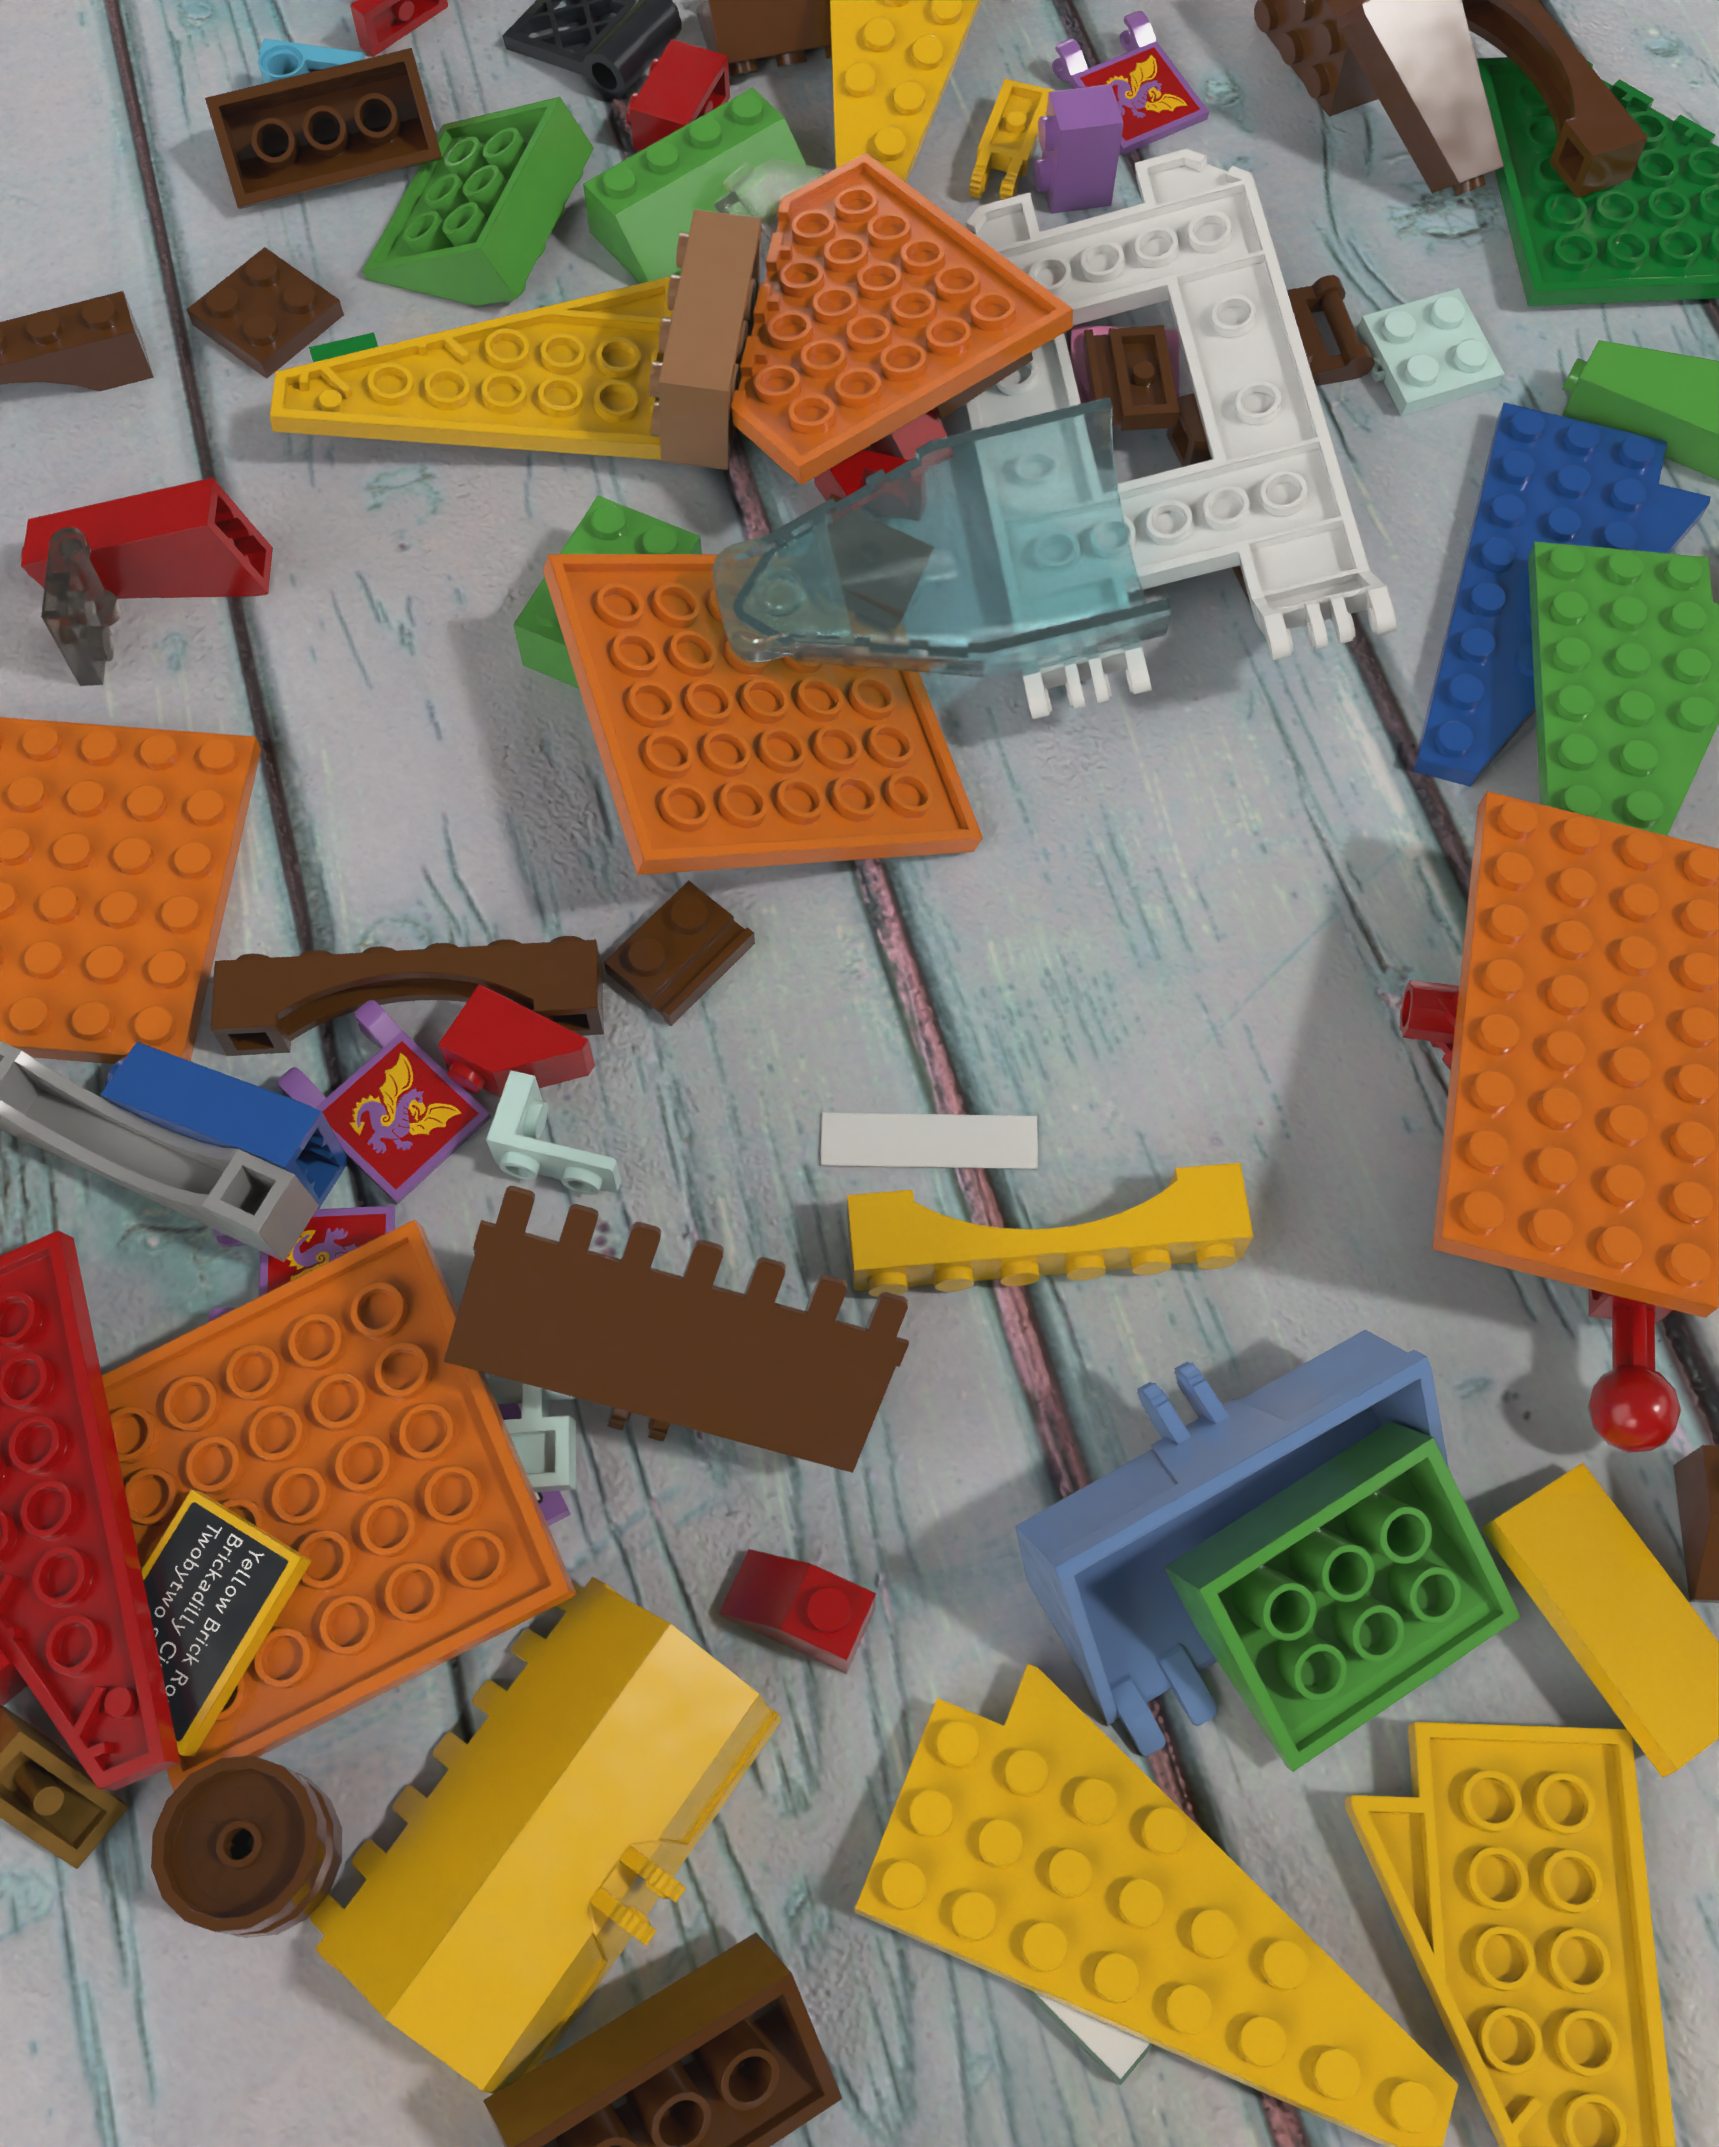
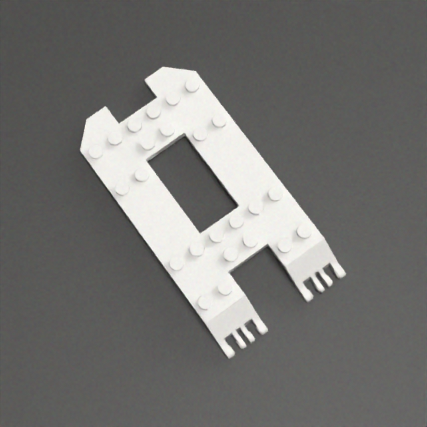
(1273, 476)

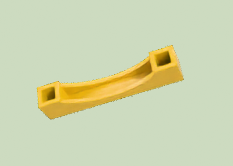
(906, 1245)

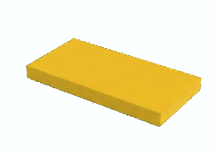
(1616, 1614)

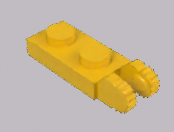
(1009, 137)

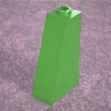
(1651, 396)

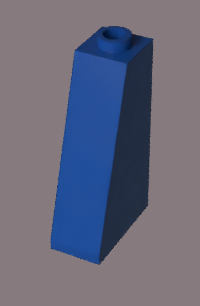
(228, 1114)

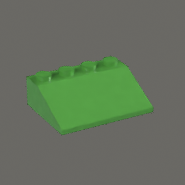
(486, 208)
(1345, 1591)

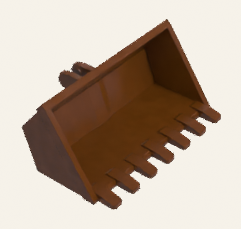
(673, 1341)

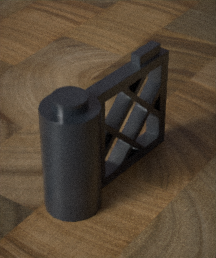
(618, 48)

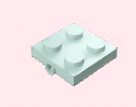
(1430, 352)

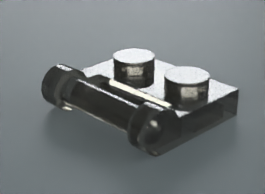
(78, 607)

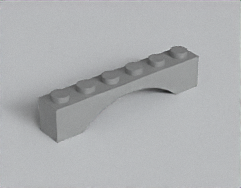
(197, 1179)

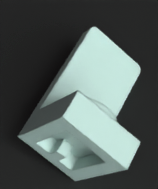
(521, 1118)

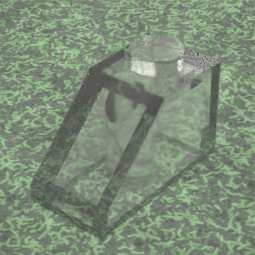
(760, 189)

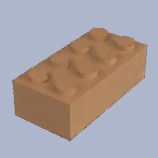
(705, 338)

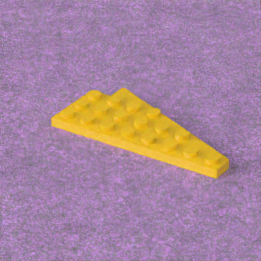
(523, 381)
(1093, 1888)
(1531, 1925)

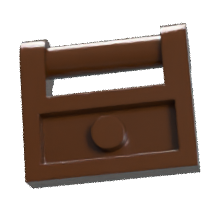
(1328, 296)

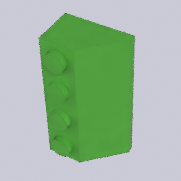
(652, 195)

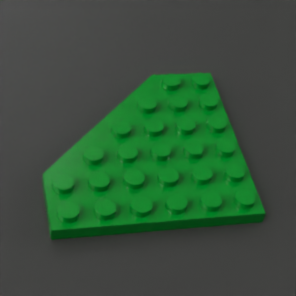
(1619, 243)

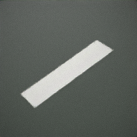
(929, 1140)

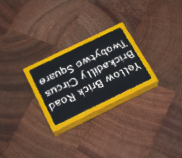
(211, 1604)

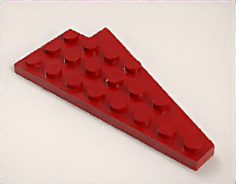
(68, 1548)

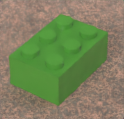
(603, 530)

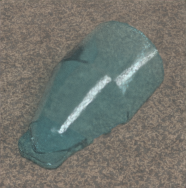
(956, 563)

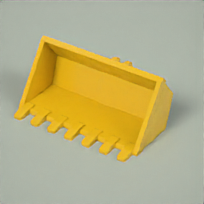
(545, 1837)

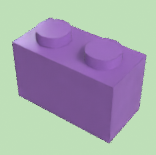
(1079, 148)

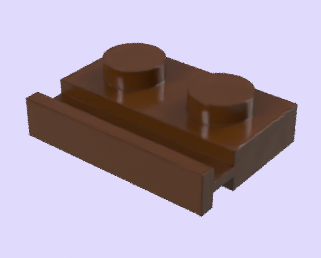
(1135, 373)
(679, 952)

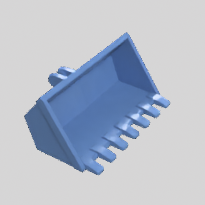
(1105, 1547)

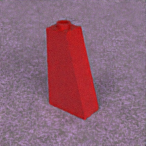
(163, 544)

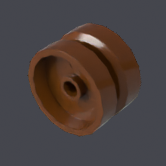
(205, 1838)

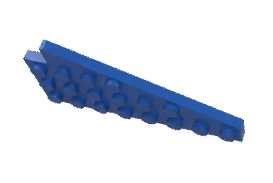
(1546, 484)

